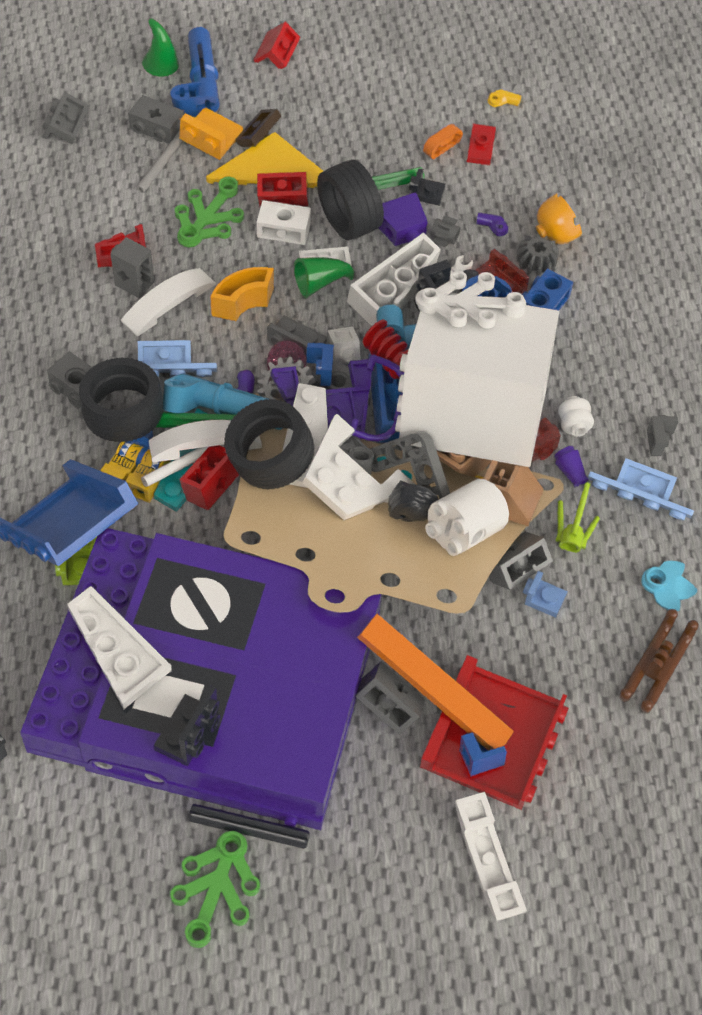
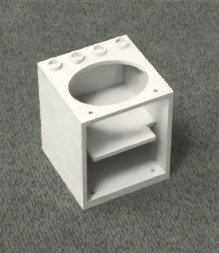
(478, 385)

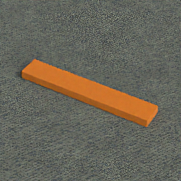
(434, 683)

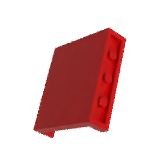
(533, 727)

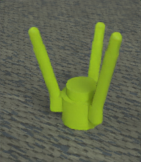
(572, 536)

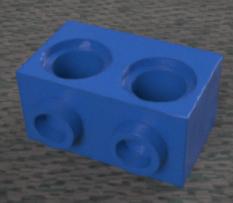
(549, 291)

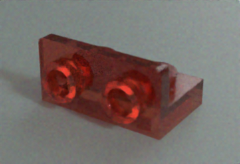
(503, 268)

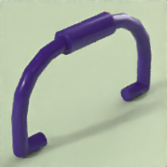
(370, 437)

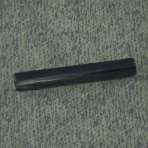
(249, 826)

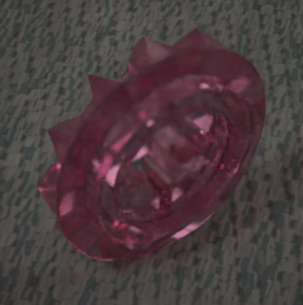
(283, 349)

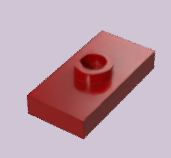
(481, 144)

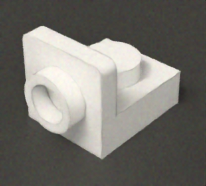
(345, 344)

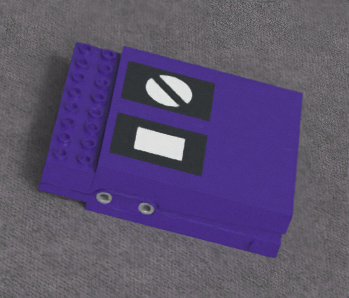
(222, 622)

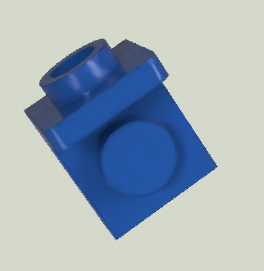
(322, 356)

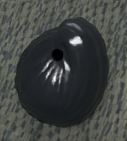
(410, 502)

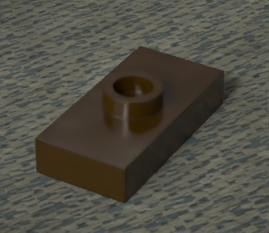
(258, 128)

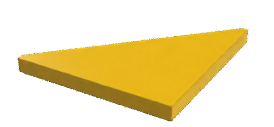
(268, 156)

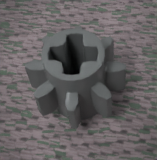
(445, 231)

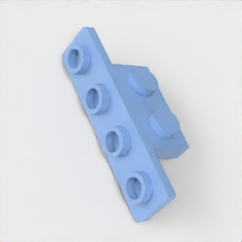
(172, 358)
(645, 484)

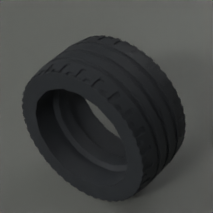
(350, 199)
(119, 375)
(254, 421)

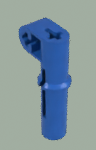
(202, 90)

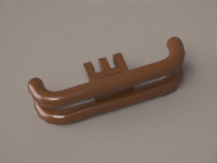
(657, 662)

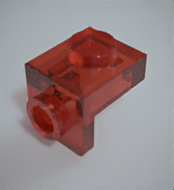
(546, 441)

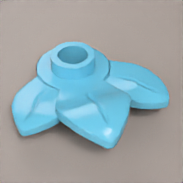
(672, 584)

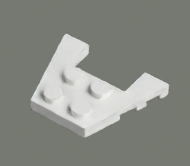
(342, 481)

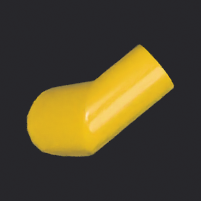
(503, 97)

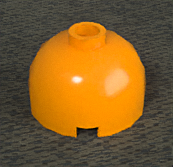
(557, 221)

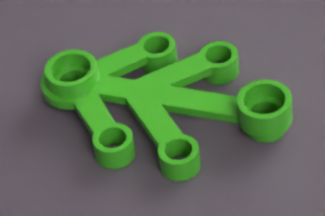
(227, 189)
(216, 882)

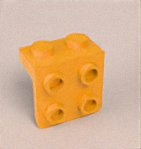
(209, 132)

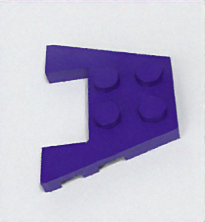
(346, 402)

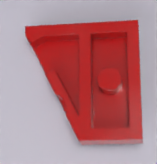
(104, 248)

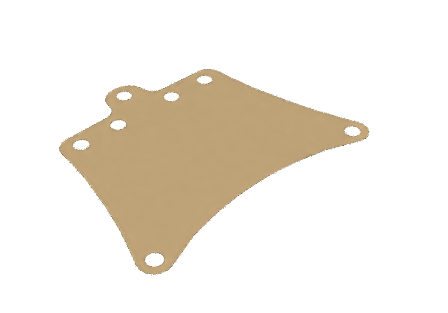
(364, 547)

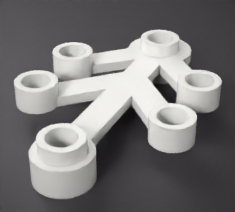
(467, 301)

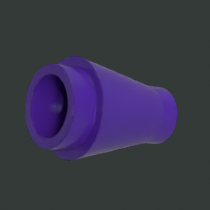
(571, 465)

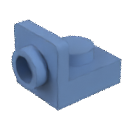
(543, 595)

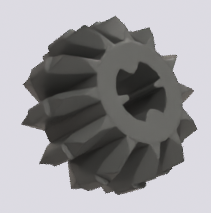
(537, 254)

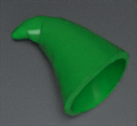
(161, 57)
(318, 272)

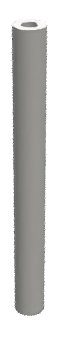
(159, 164)

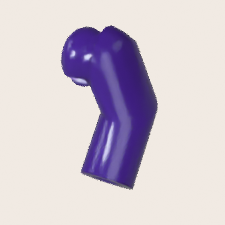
(494, 222)
(246, 381)

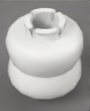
(576, 416)

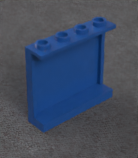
(70, 514)

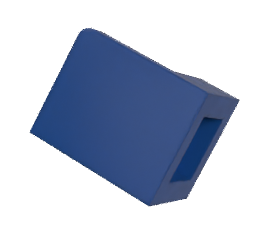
(479, 758)

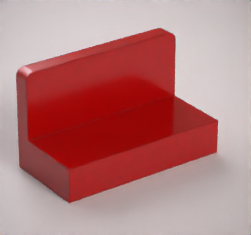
(278, 45)

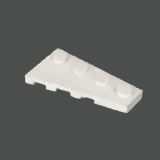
(311, 404)
(120, 650)

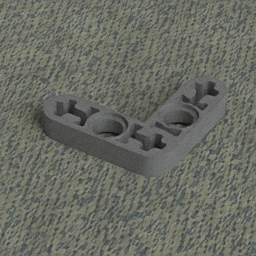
(418, 458)

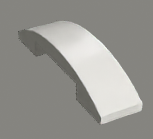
(164, 298)
(190, 436)
(488, 858)

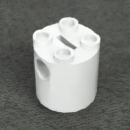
(467, 516)

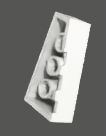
(393, 279)

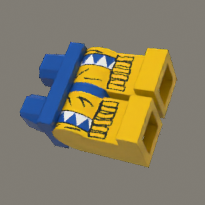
(133, 462)

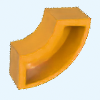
(242, 292)

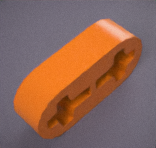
(442, 141)

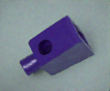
(403, 219)

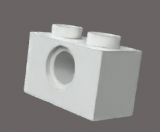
(283, 222)

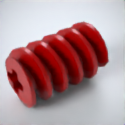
(385, 345)

